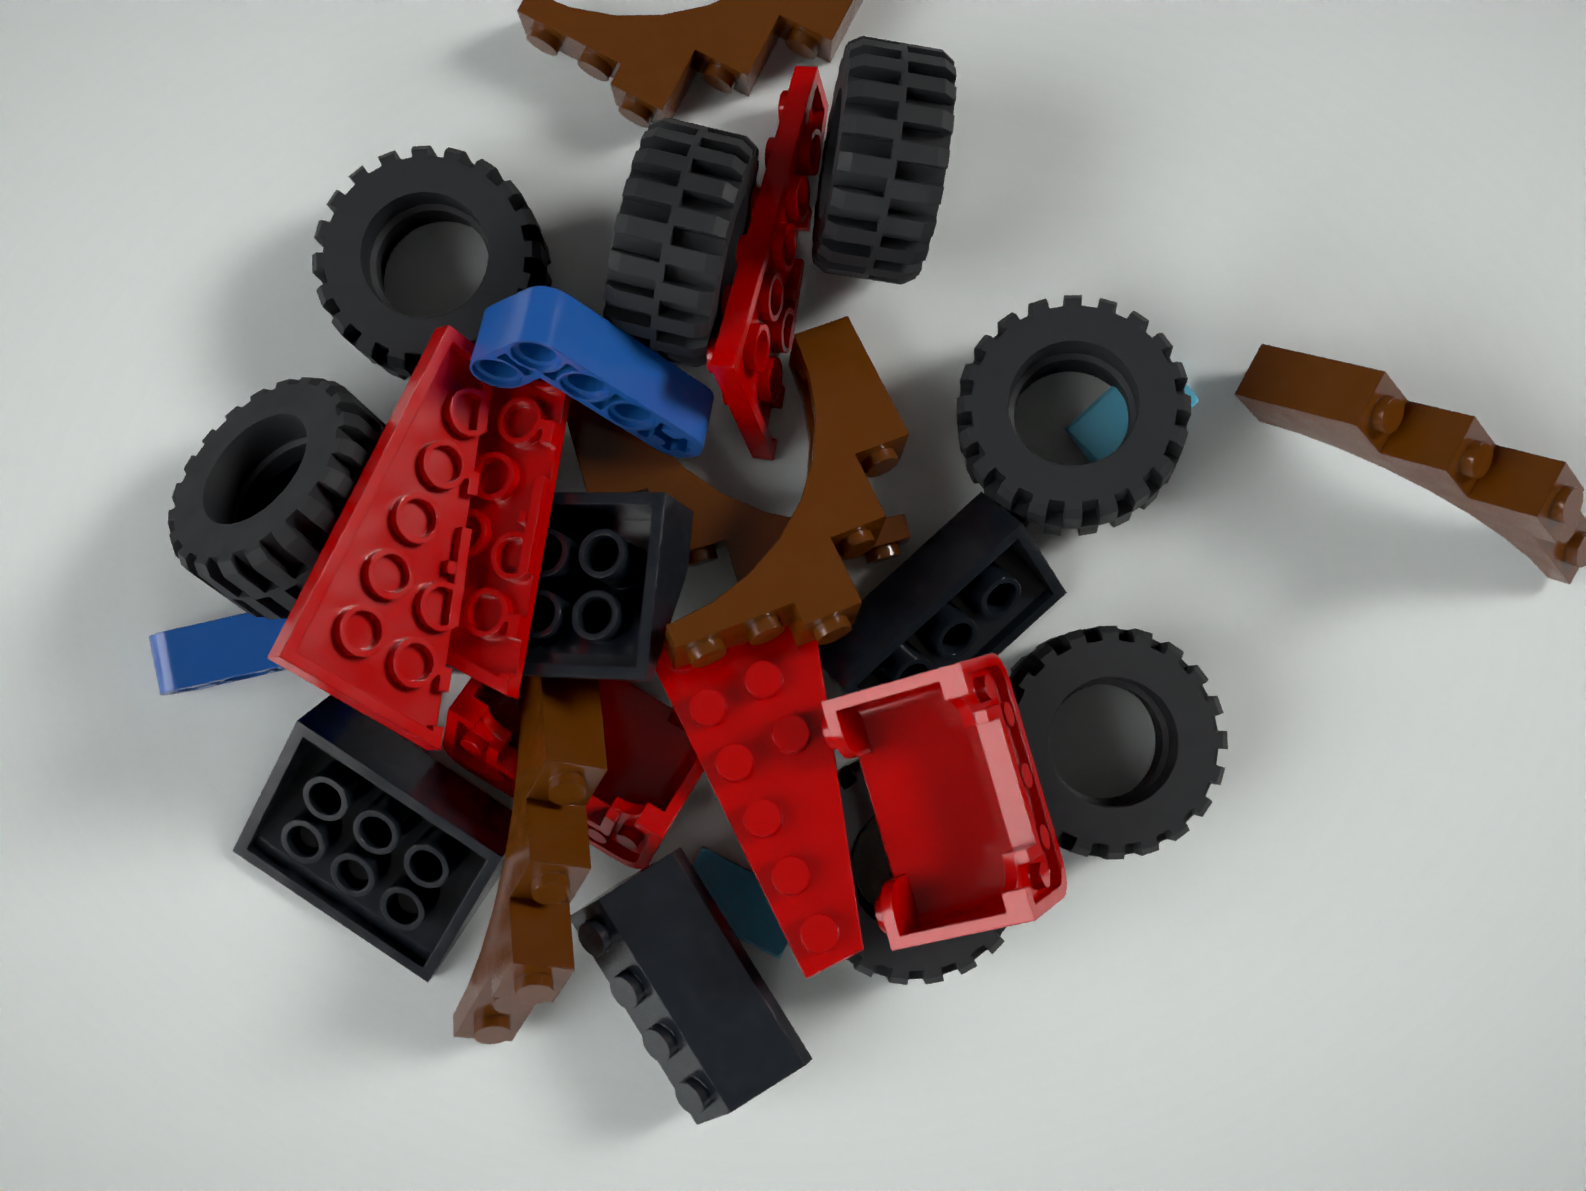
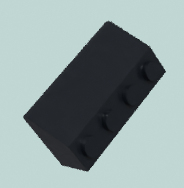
(948, 602)
(690, 988)

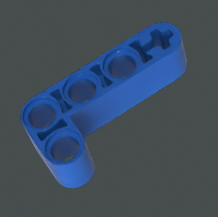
(594, 362)
(214, 652)

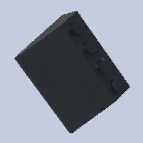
(607, 585)
(377, 835)

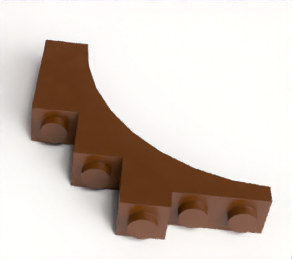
(660, 55)
(1447, 452)
(623, 463)
(802, 577)
(545, 862)

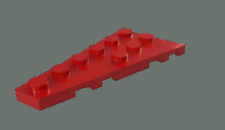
(766, 289)
(509, 532)
(395, 565)
(777, 779)

